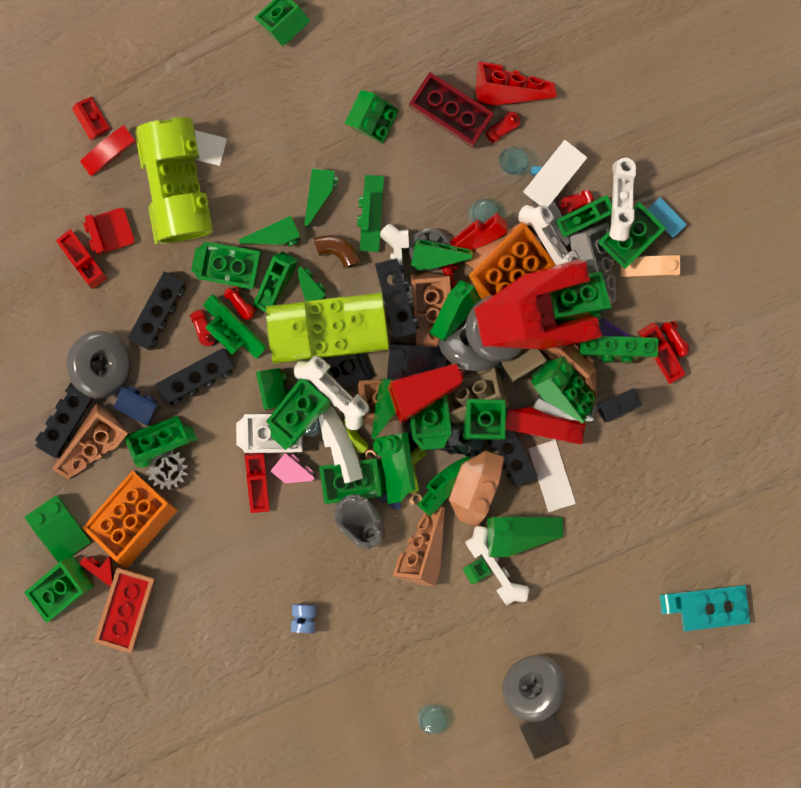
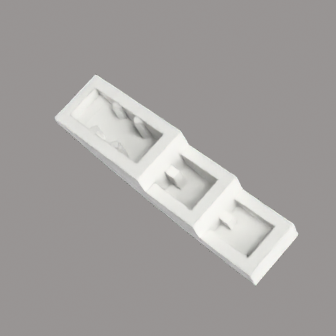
(343, 453)

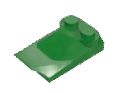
(226, 265)
(297, 413)
(432, 425)
(157, 440)
(396, 465)
(370, 486)

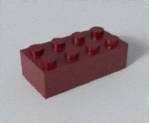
(451, 110)

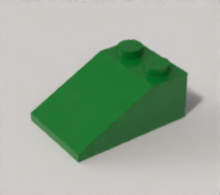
(642, 233)
(580, 299)
(57, 528)
(59, 588)

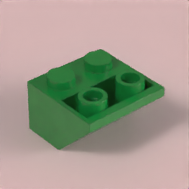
(371, 116)

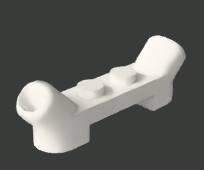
(622, 199)
(540, 220)
(399, 241)
(315, 371)
(508, 591)

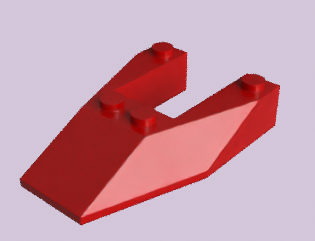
(524, 314)

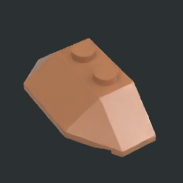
(582, 366)
(476, 487)

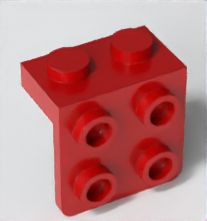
(108, 231)

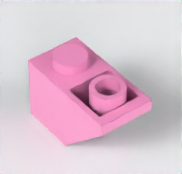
(290, 471)

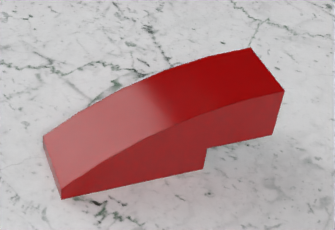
(107, 150)
(481, 233)
(81, 259)
(666, 359)
(257, 482)

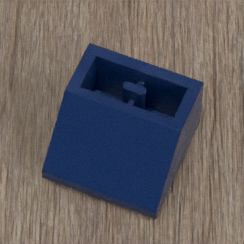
(138, 407)

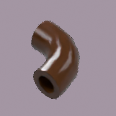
(339, 247)

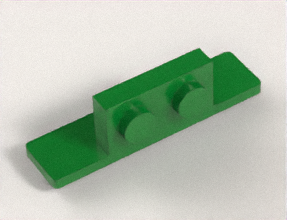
(371, 213)
(230, 329)
(620, 348)

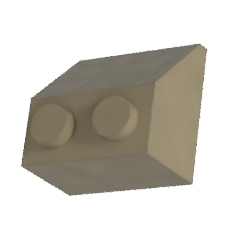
(522, 363)

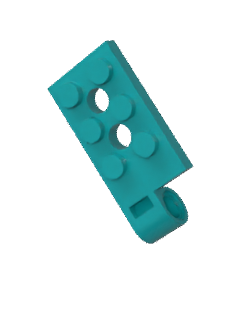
(693, 605)

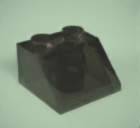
(544, 735)

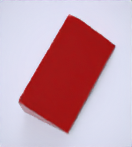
(90, 118)

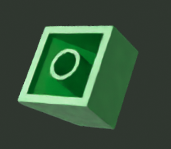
(282, 20)
(272, 387)
(484, 419)

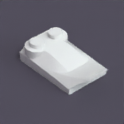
(254, 436)

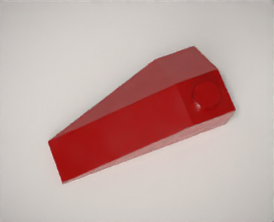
(501, 86)
(540, 424)

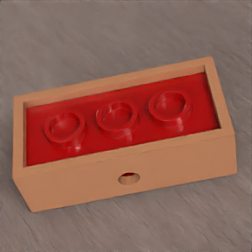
(125, 610)

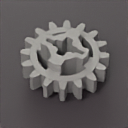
(175, 467)

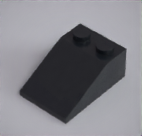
(413, 359)
(348, 369)

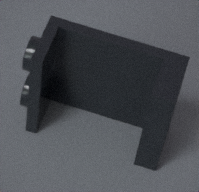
(619, 405)

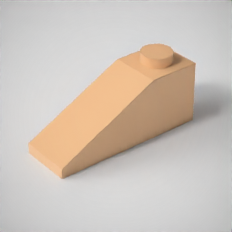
(653, 267)

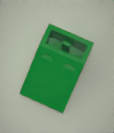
(565, 389)

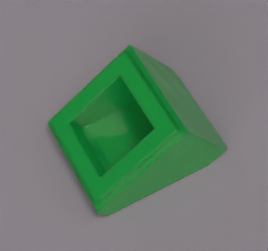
(477, 570)

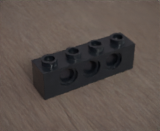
(384, 270)
(166, 282)
(166, 386)
(453, 445)
(55, 447)
(527, 471)

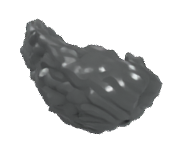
(360, 521)

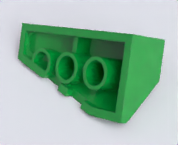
(517, 534)

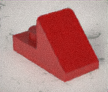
(104, 572)

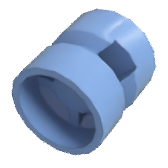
(303, 611)

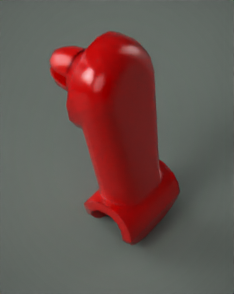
(502, 127)
(571, 203)
(448, 271)
(244, 309)
(200, 322)
(678, 345)

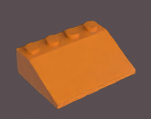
(510, 260)
(129, 519)

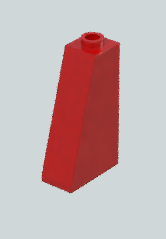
(421, 390)

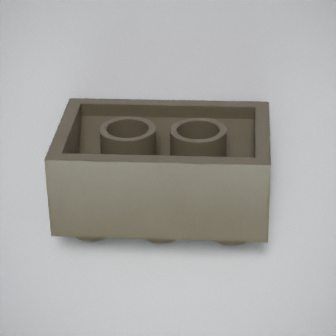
(477, 385)

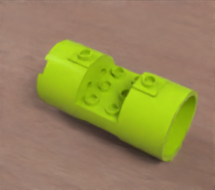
(169, 155)
(327, 328)

